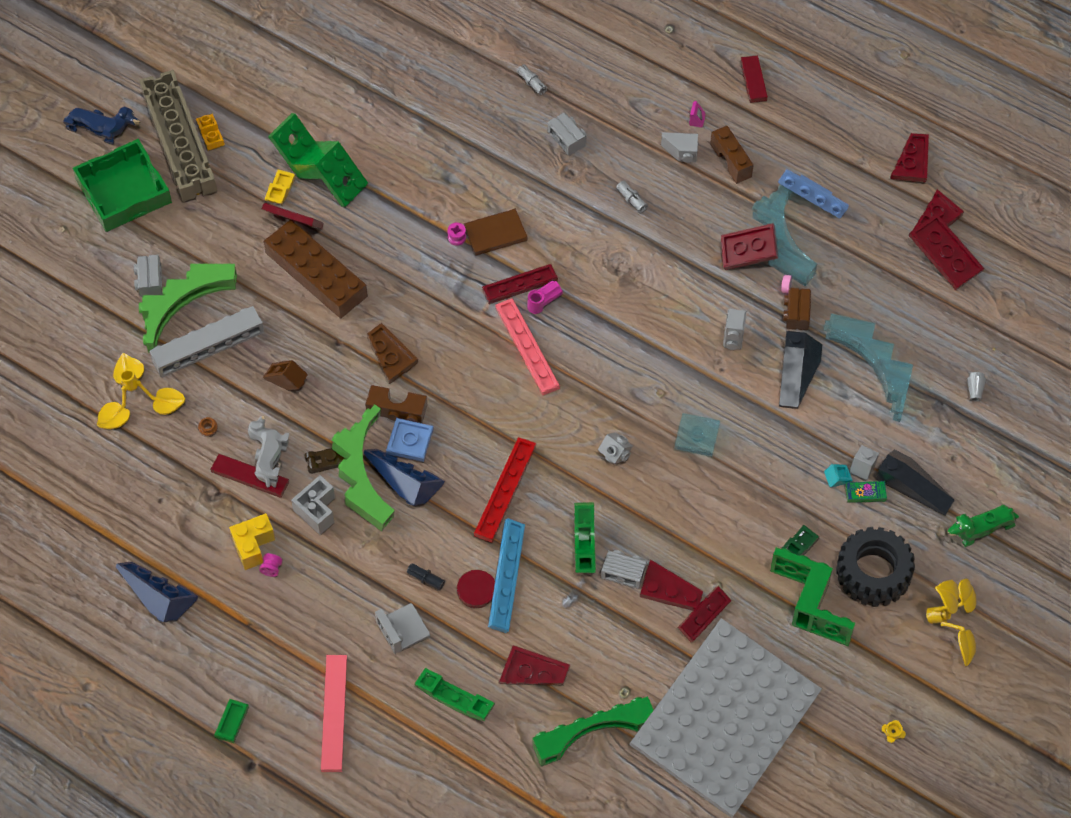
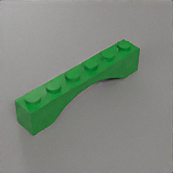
(553, 744)

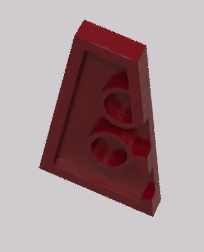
(944, 207)
(669, 588)
(531, 668)

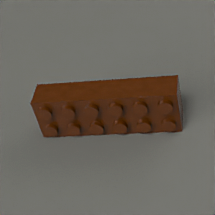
(315, 269)

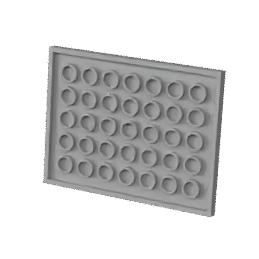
(725, 717)

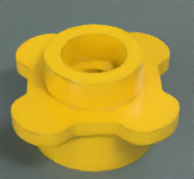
(893, 725)

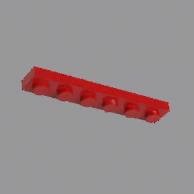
(505, 490)

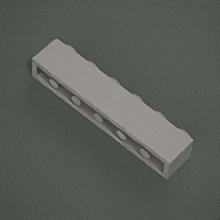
(206, 341)

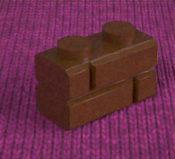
(798, 309)

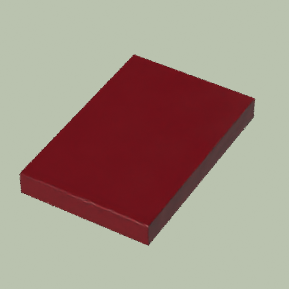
(292, 215)
(749, 246)

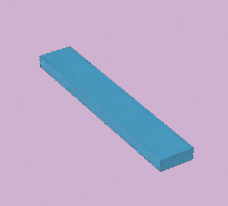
(506, 576)

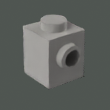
(864, 462)

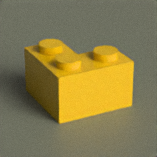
(249, 536)

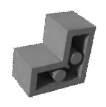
(312, 504)

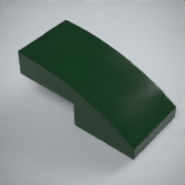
(802, 541)

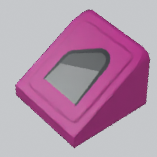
(697, 115)

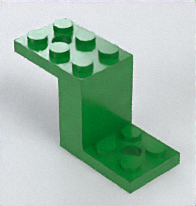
(318, 159)
(816, 579)

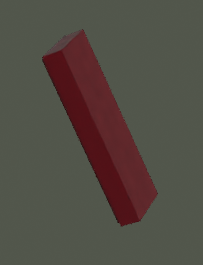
(753, 79)
(704, 614)

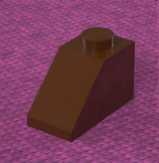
(286, 375)

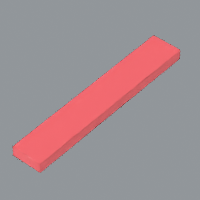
(527, 346)
(334, 713)

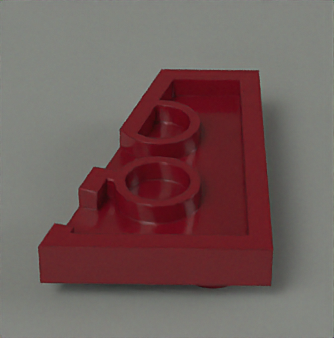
(913, 160)

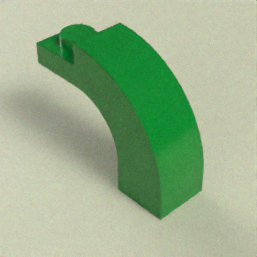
(584, 537)

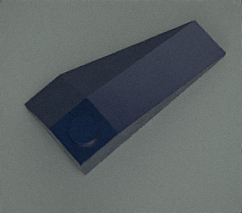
(409, 483)
(156, 593)

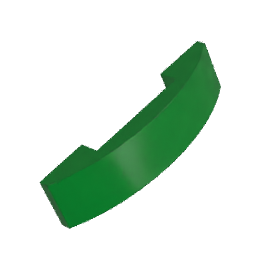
(452, 696)

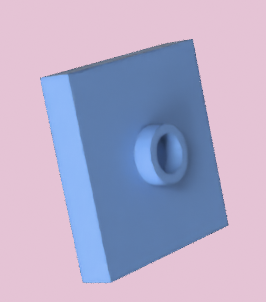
(410, 439)

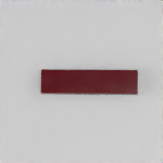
(519, 284)
(245, 474)

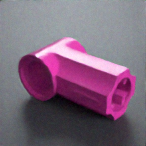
(539, 298)

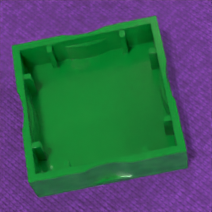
(122, 185)

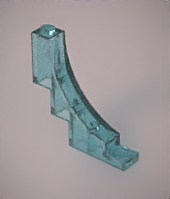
(858, 336)

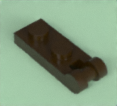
(328, 457)

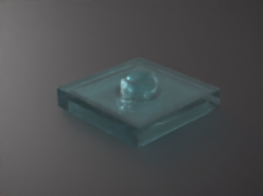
(697, 434)

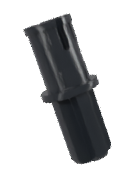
(426, 576)

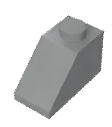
(681, 146)

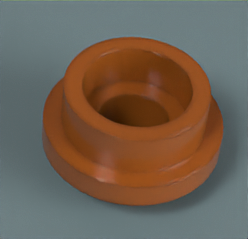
(207, 421)

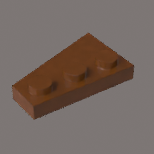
(391, 353)

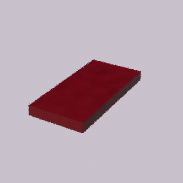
(946, 252)

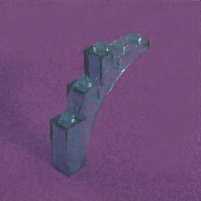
(790, 258)

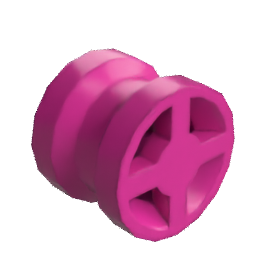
(460, 236)
(270, 565)

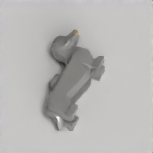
(270, 451)

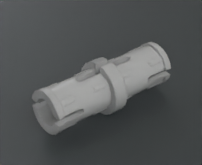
(532, 79)
(632, 196)

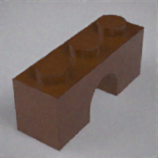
(726, 144)
(411, 409)

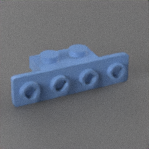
(813, 192)

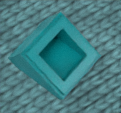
(837, 475)

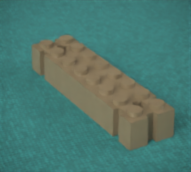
(178, 135)

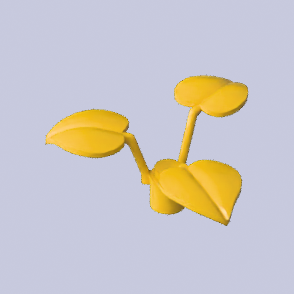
(127, 373)
(950, 594)

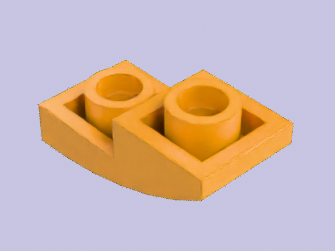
(210, 132)

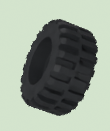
(881, 544)

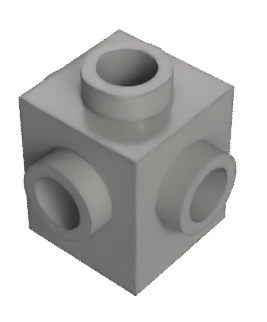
(615, 448)

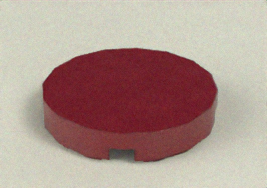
(476, 588)

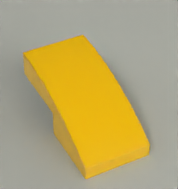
(280, 187)

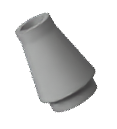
(976, 384)

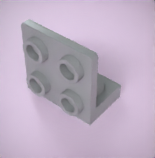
(402, 627)

